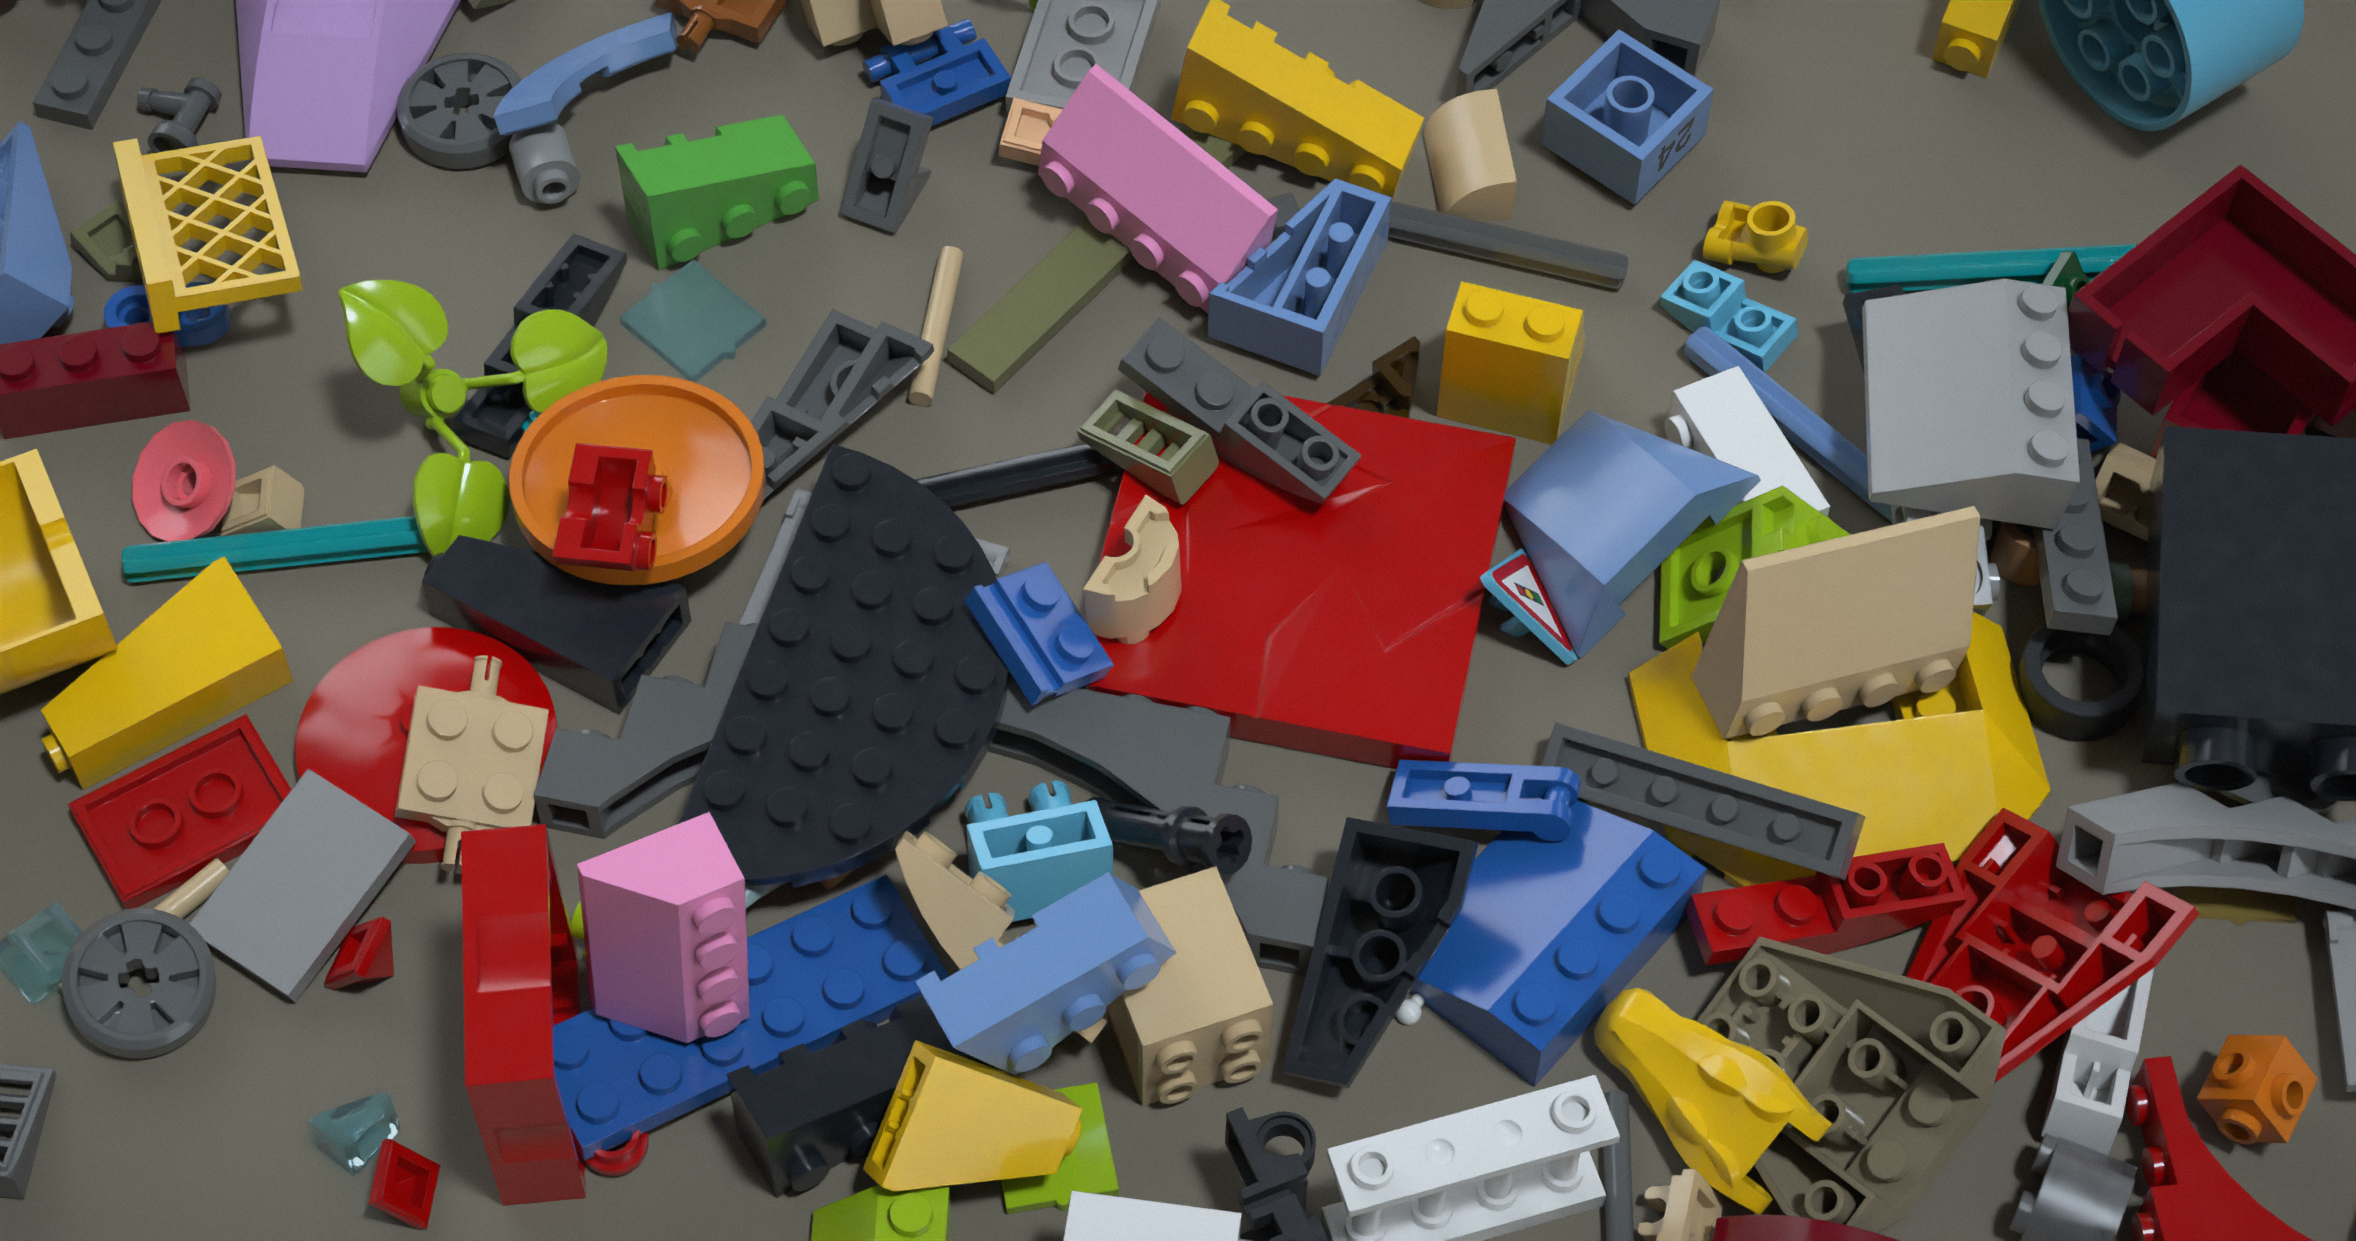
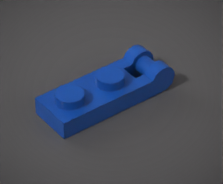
(1484, 797)

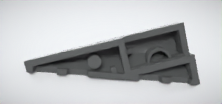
(830, 388)

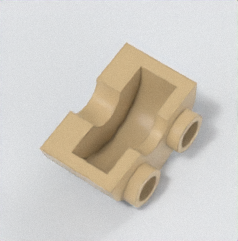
(1140, 588)

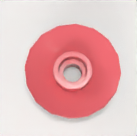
(183, 481)

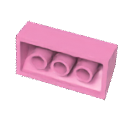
(1153, 188)
(668, 932)

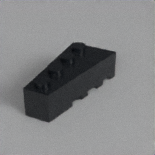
(830, 1101)

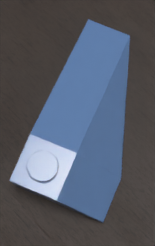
(32, 247)

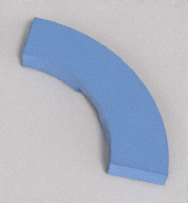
(548, 90)

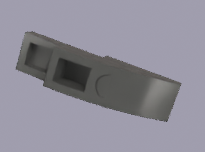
(1247, 424)

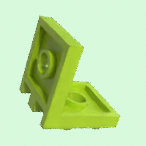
(1750, 530)

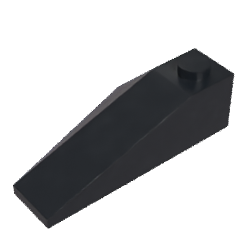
(1378, 929)

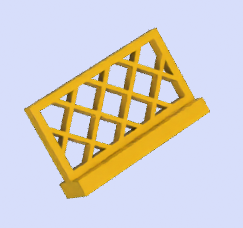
(161, 233)

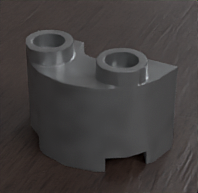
(2078, 1195)

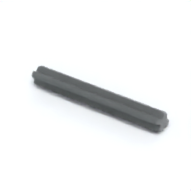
(1507, 245)

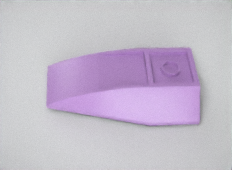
(330, 74)

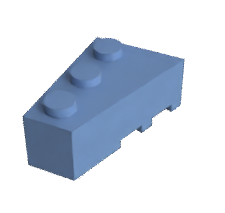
(1051, 979)

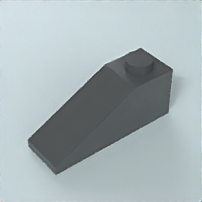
(1508, 36)

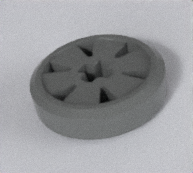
(431, 106)
(113, 1015)

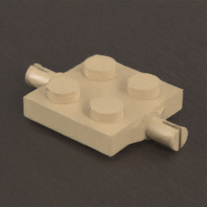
(471, 760)

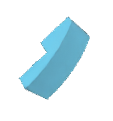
(1720, 302)

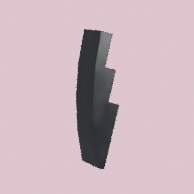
(575, 282)

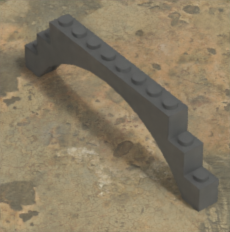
(1097, 740)

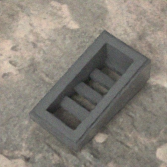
(27, 1128)

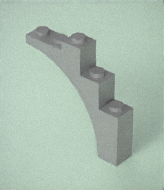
(2188, 839)

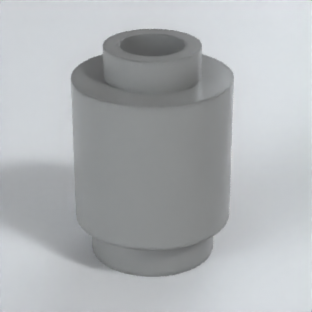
(544, 163)

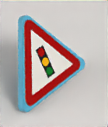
(1520, 590)

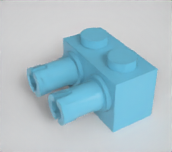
(1038, 852)

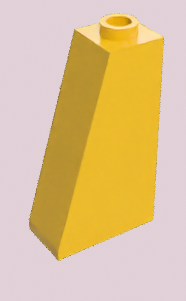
(166, 679)

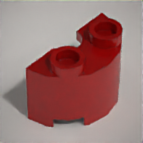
(611, 509)

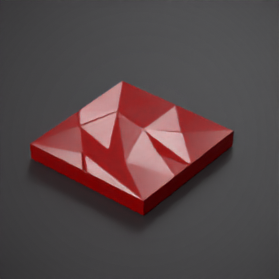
(1332, 618)

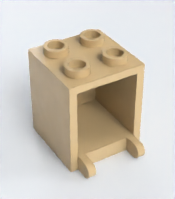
(1207, 1006)

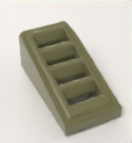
(1177, 470)

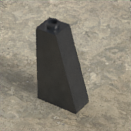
(565, 626)

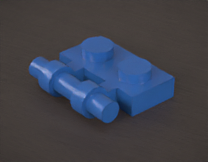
(944, 85)

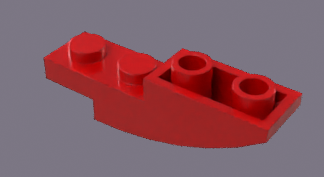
(1825, 913)

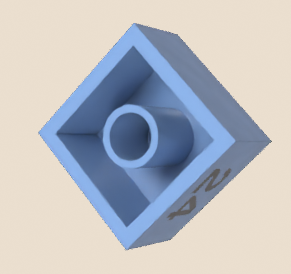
(1626, 116)

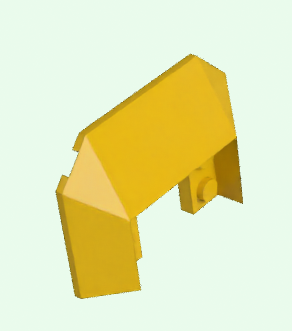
(1916, 779)

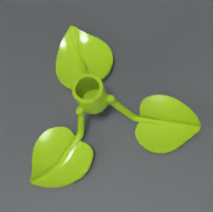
(391, 338)

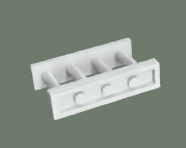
(1475, 1170)

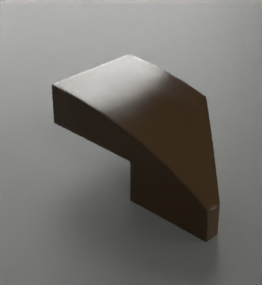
(1391, 384)

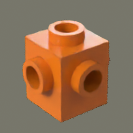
(2257, 1089)

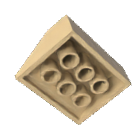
(1842, 624)

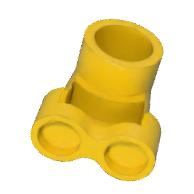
(1756, 235)

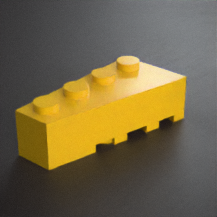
(1291, 106)

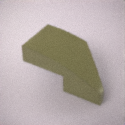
(109, 243)

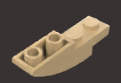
(959, 908)

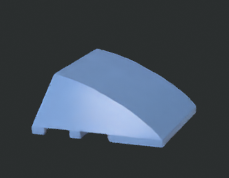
(1609, 512)

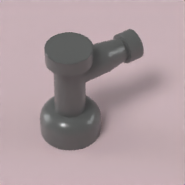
(188, 107)

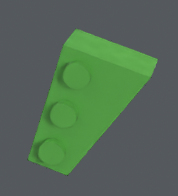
(714, 187)

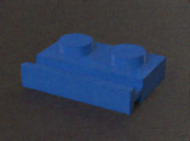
(1039, 633)

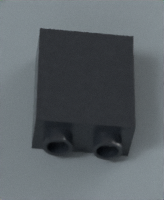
(2252, 609)

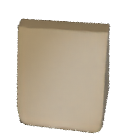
(264, 503)

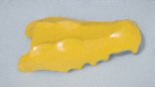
(1707, 1092)

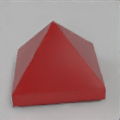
(363, 955)
(404, 1184)

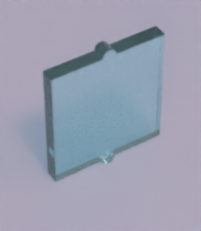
(693, 321)

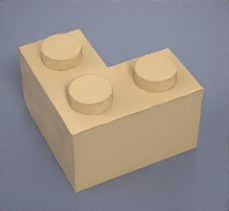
(899, 20)

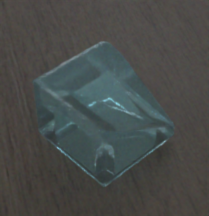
(38, 950)
(355, 1130)

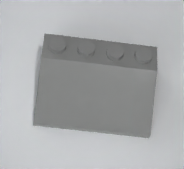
(1972, 401)

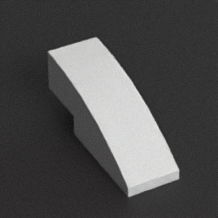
(2096, 1070)

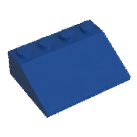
(1556, 934)

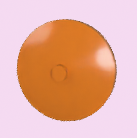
(696, 442)

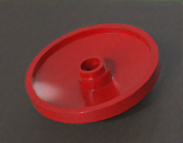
(363, 708)

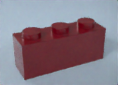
(91, 379)

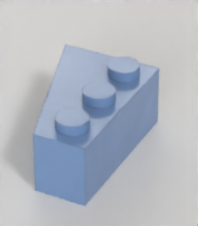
(1307, 281)

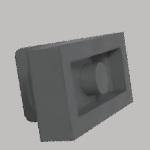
(887, 166)

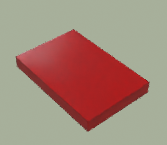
(182, 811)

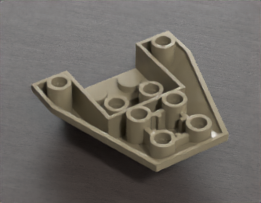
(1876, 1054)

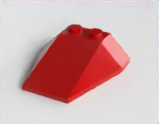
(2038, 942)

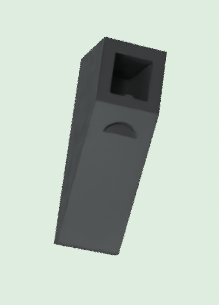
(1669, 27)

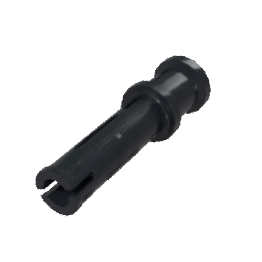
(1182, 835)

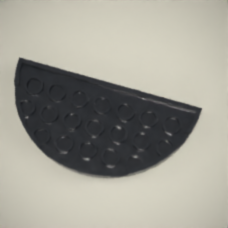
(860, 685)

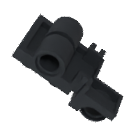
(1273, 1183)

